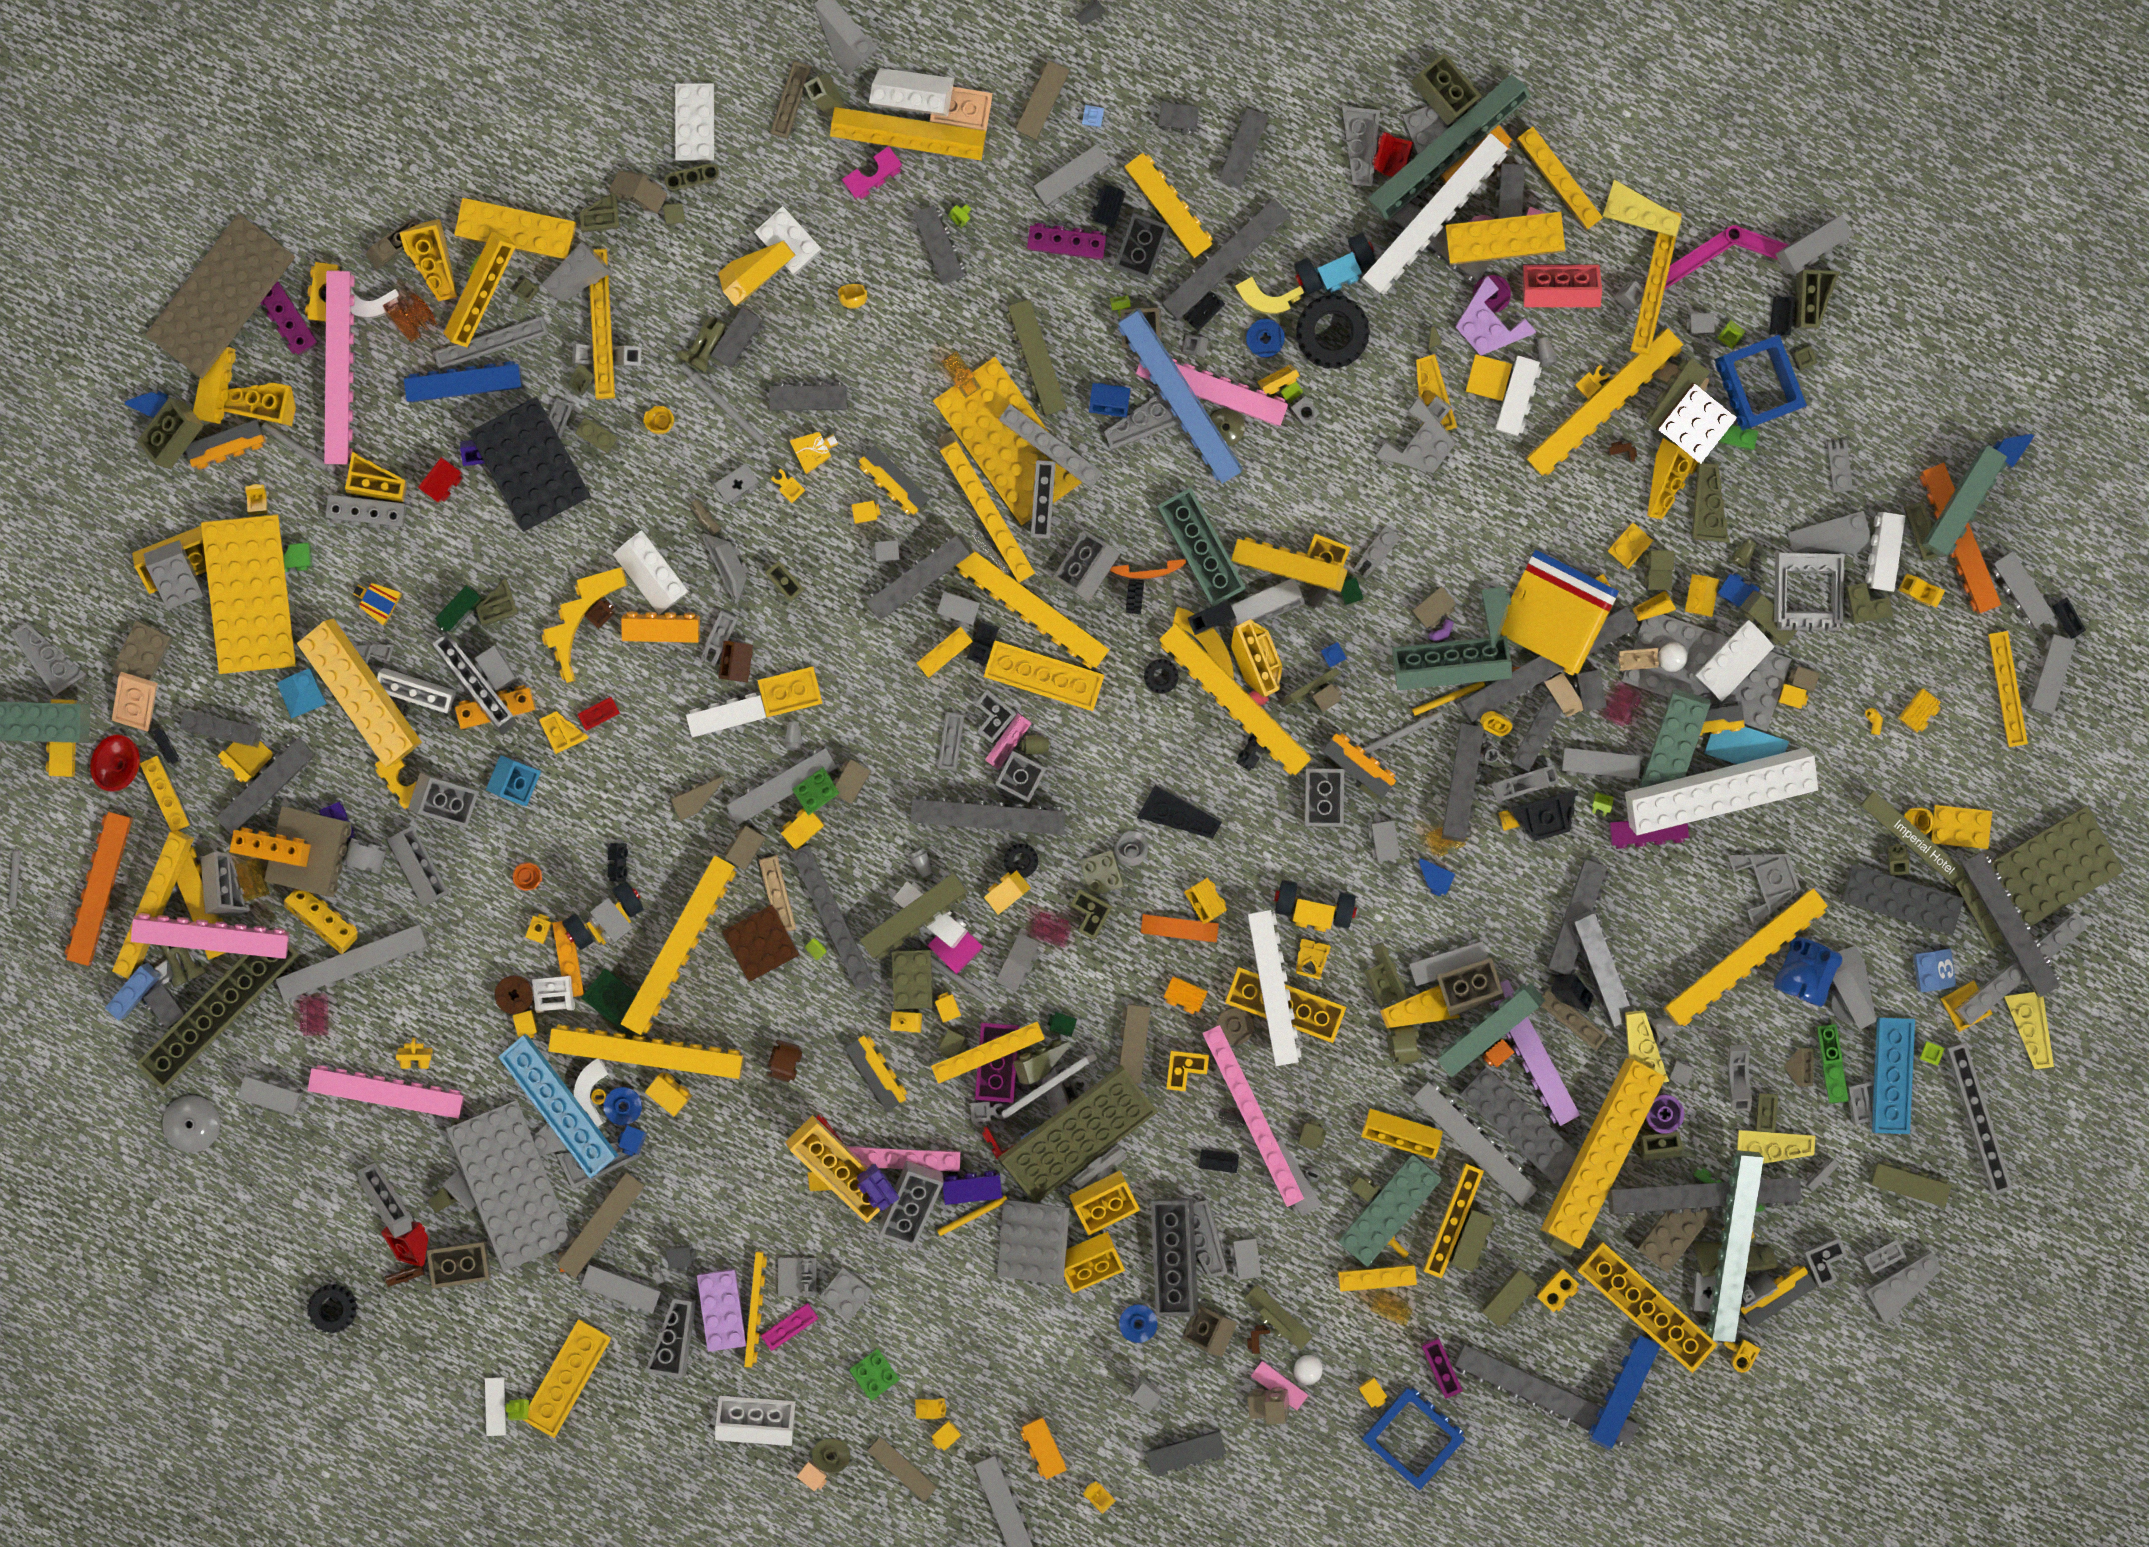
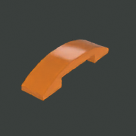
(1171, 567)
(1179, 928)

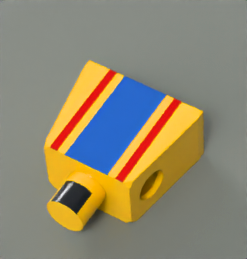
(377, 601)

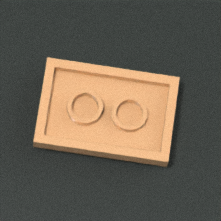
(967, 109)
(134, 701)

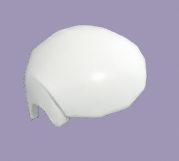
(1672, 657)
(1308, 1370)

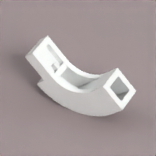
(374, 308)
(583, 1088)

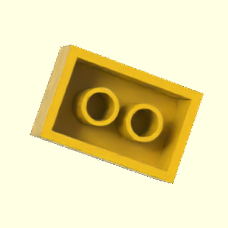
(1104, 1202)
(1091, 1262)

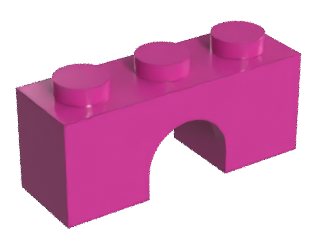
(887, 165)

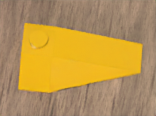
(1669, 473)

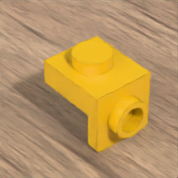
(256, 499)
(930, 1408)
(1099, 1496)

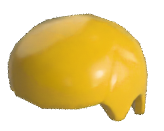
(852, 295)
(659, 420)
(1921, 819)

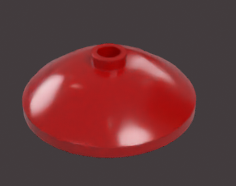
(108, 760)

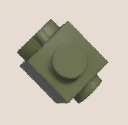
(1898, 859)
(951, 1044)
(1311, 1135)

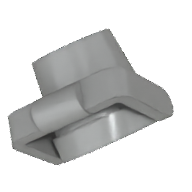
(1663, 1029)

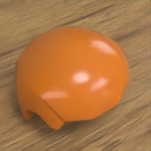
(527, 876)

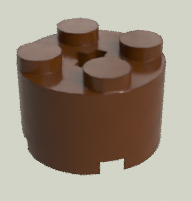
(504, 999)
(783, 1061)

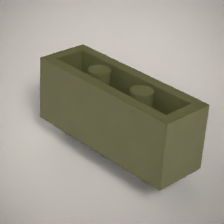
(1761, 611)

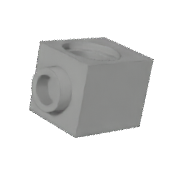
(1630, 295)
(1700, 323)
(1305, 403)

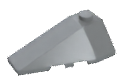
(845, 38)
(1840, 535)
(1854, 988)

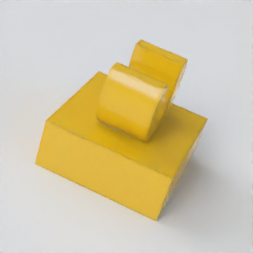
(1507, 820)

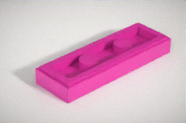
(789, 1326)

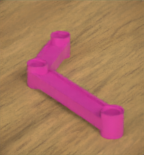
(1717, 245)

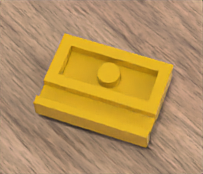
(1630, 545)

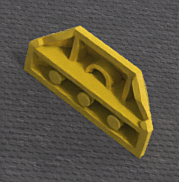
(1257, 657)

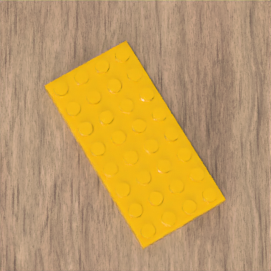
(998, 451)
(248, 593)

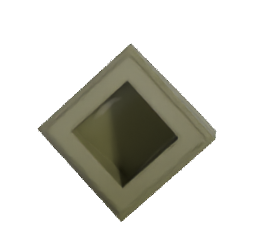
(674, 213)
(1434, 338)

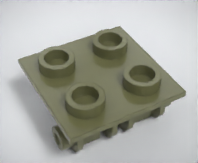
(1101, 873)

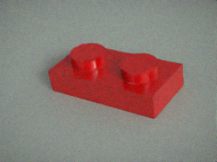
(598, 713)

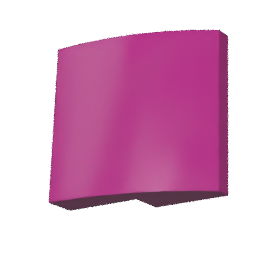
(960, 955)

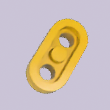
(1496, 723)

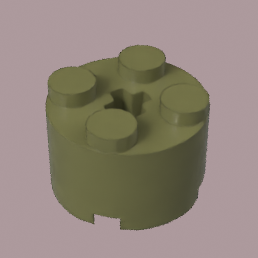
(1403, 1045)

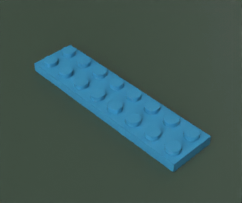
(558, 1106)

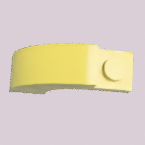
(1265, 304)

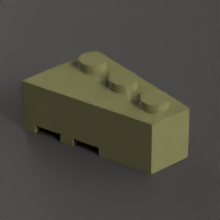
(1812, 296)

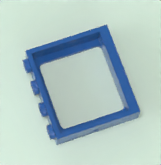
(1735, 391)
(1427, 1407)

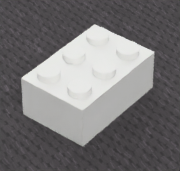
(784, 227)

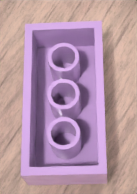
(721, 1309)

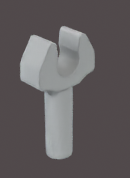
(657, 1275)

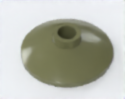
(1235, 422)
(831, 1448)

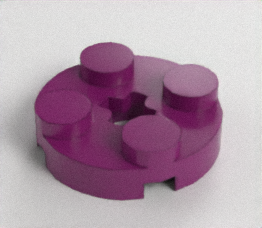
(1502, 295)

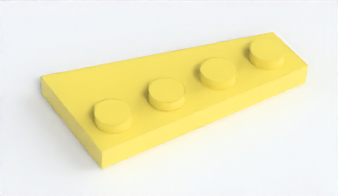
(1634, 209)
(2032, 1025)
(1641, 1042)
(1776, 1146)

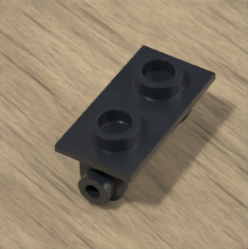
(1247, 757)
(617, 871)
(1218, 1161)

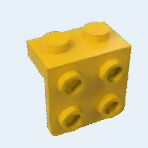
(245, 759)

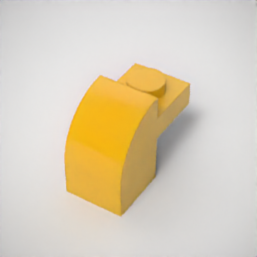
(1921, 590)

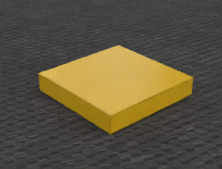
(1488, 377)
(1956, 998)

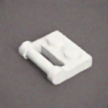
(552, 988)

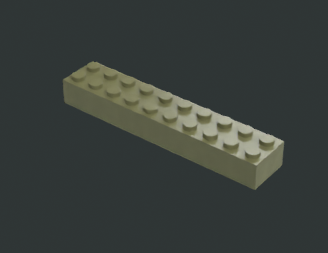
(212, 1016)

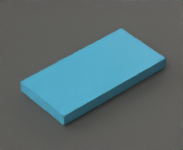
(1744, 745)

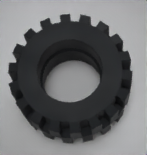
(317, 1316)

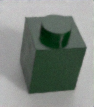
(1351, 591)
(1062, 1023)

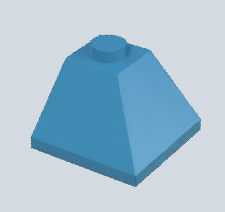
(301, 693)

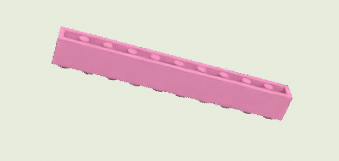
(338, 366)
(1253, 1116)

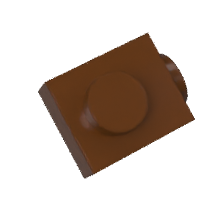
(1618, 447)
(600, 613)
(1253, 1342)

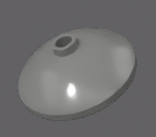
(204, 1119)

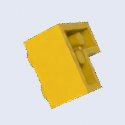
(802, 828)
(1180, 1064)

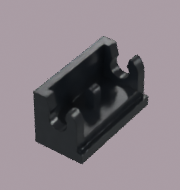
(1205, 311)
(1781, 316)

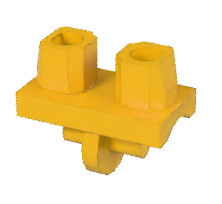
(414, 1051)

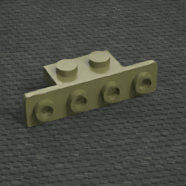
(1384, 978)
(1278, 1317)

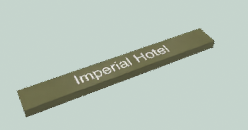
(1913, 838)

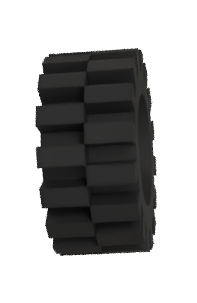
(1134, 596)
(1149, 676)
(1025, 849)

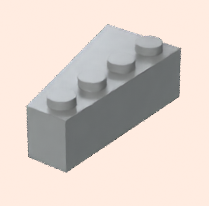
(1900, 1286)
(674, 1340)

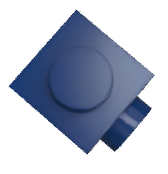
(631, 1140)

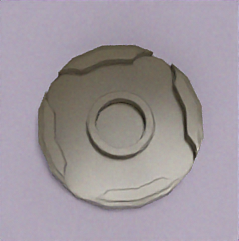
(1236, 1032)

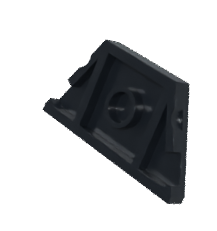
(1546, 816)

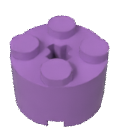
(1672, 1120)

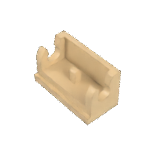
(1638, 659)
(1564, 695)

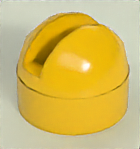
(598, 1092)

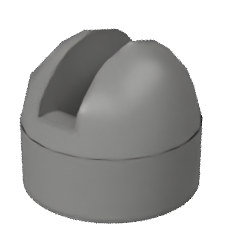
(1495, 753)
(1313, 1170)

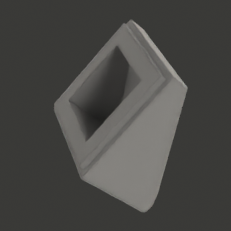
(1195, 345)

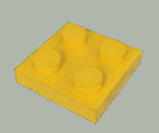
(1272, 382)

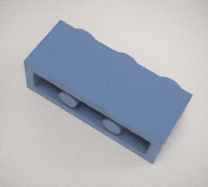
(133, 991)

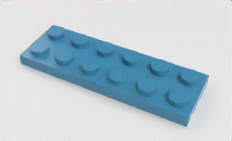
(1893, 1075)

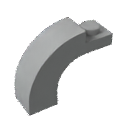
(622, 355)
(1525, 783)
(1739, 1077)

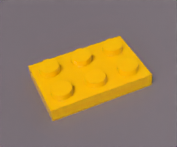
(790, 691)
(1961, 827)

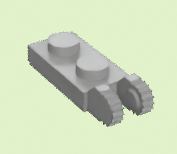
(1378, 550)
(721, 632)

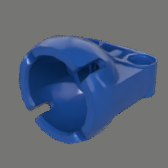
(1809, 967)

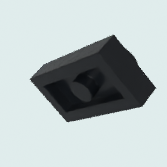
(2069, 618)
(170, 753)

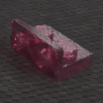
(1621, 705)
(1050, 930)
(314, 1016)

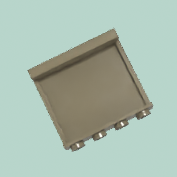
(326, 853)

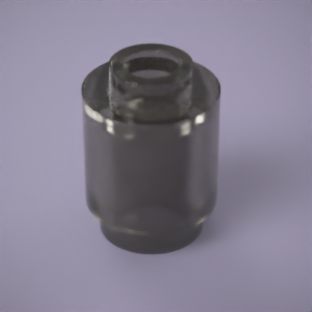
(1315, 596)
(1231, 1116)

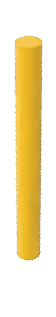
(1447, 698)
(972, 1215)

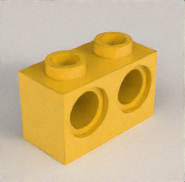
(1553, 1286)

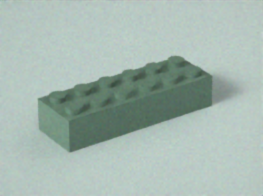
(1964, 501)
(1201, 547)
(1451, 663)
(44, 722)
(1675, 738)
(1487, 1032)
(1389, 1210)

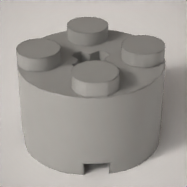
(364, 855)

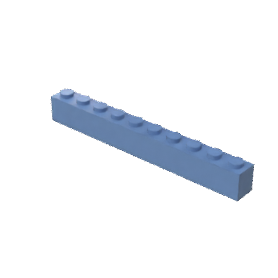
(1180, 396)

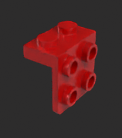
(1392, 154)
(997, 1151)

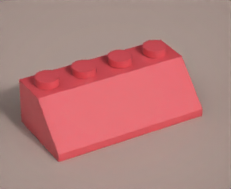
(1562, 286)

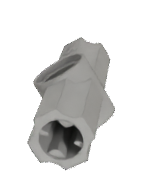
(1099, 1167)

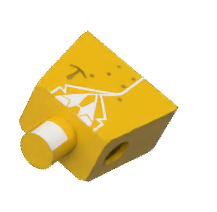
(813, 450)

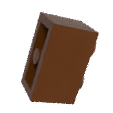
(735, 661)

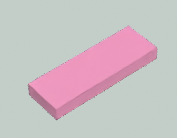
(1008, 741)
(1271, 1378)

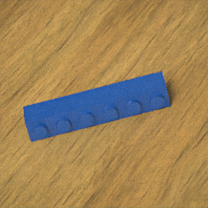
(463, 382)
(1624, 1392)

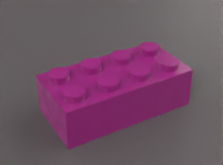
(996, 1078)

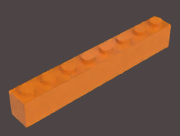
(1967, 553)
(99, 888)

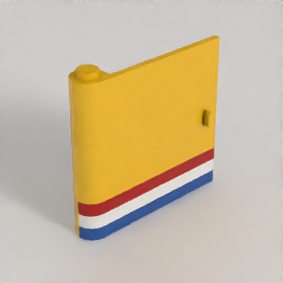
(1558, 612)

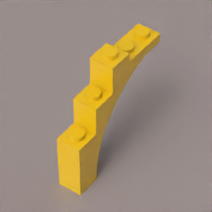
(591, 590)

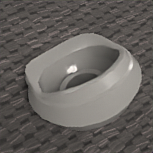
(1131, 848)

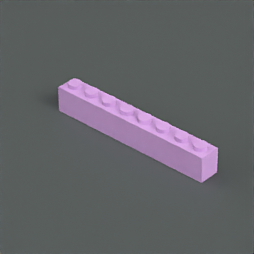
(1540, 1066)

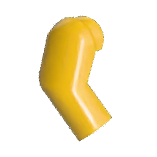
(1876, 720)

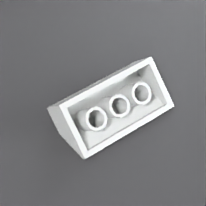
(912, 92)
(650, 572)
(1734, 660)
(755, 1420)

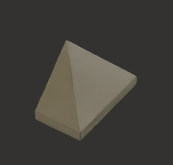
(1801, 1067)

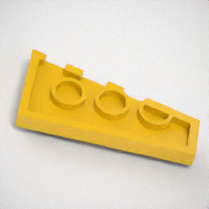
(1432, 385)

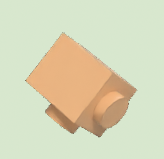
(812, 1476)

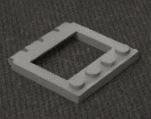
(1808, 563)

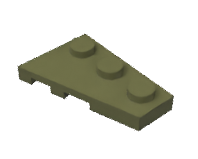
(1311, 688)

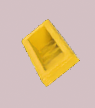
(1654, 606)

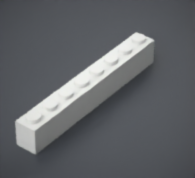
(1273, 988)

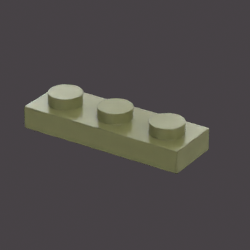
(1920, 527)

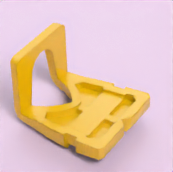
(1312, 952)

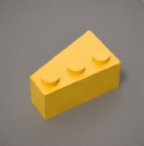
(374, 482)

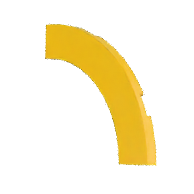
(1210, 640)

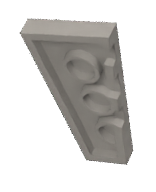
(578, 1177)

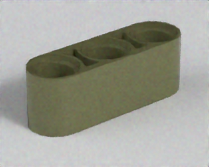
(683, 174)

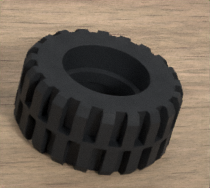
(1306, 331)

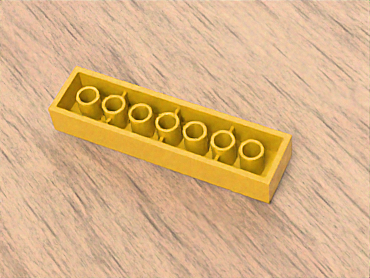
(359, 692)
(1646, 1306)

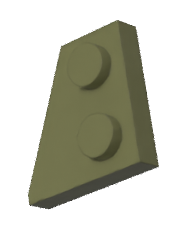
(601, 215)
(497, 605)

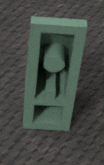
(1496, 609)

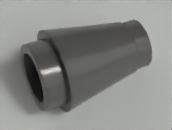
(1090, 12)

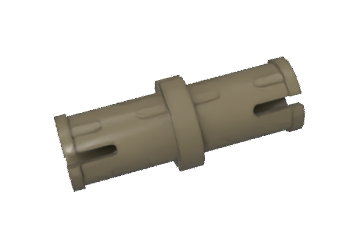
(705, 517)

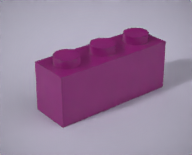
(1441, 1367)

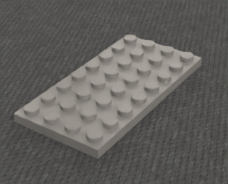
(1757, 691)
(509, 1185)

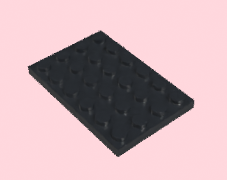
(529, 464)

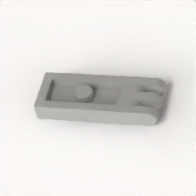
(1839, 466)

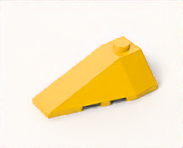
(429, 252)
(750, 272)
(263, 402)

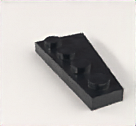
(1170, 810)

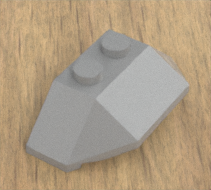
(728, 564)

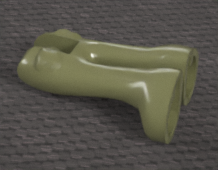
(711, 332)
(179, 976)

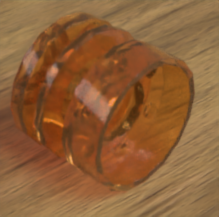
(412, 317)

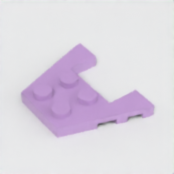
(1484, 328)

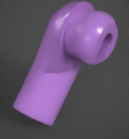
(1442, 634)

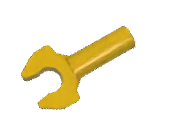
(1397, 1247)

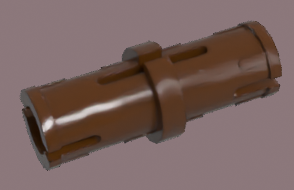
(404, 1275)

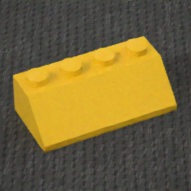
(193, 545)

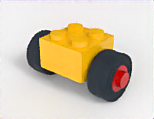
(1314, 913)
(577, 931)

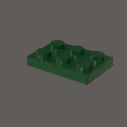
(610, 998)

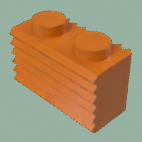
(1497, 1053)

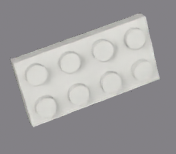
(694, 122)

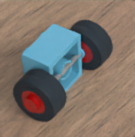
(1338, 271)

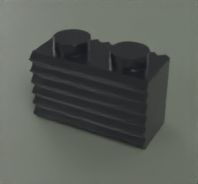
(1108, 206)

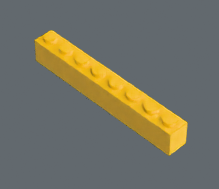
(908, 133)
(987, 511)
(155, 898)

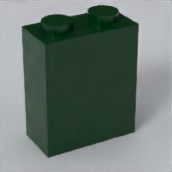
(458, 609)

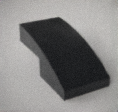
(983, 642)

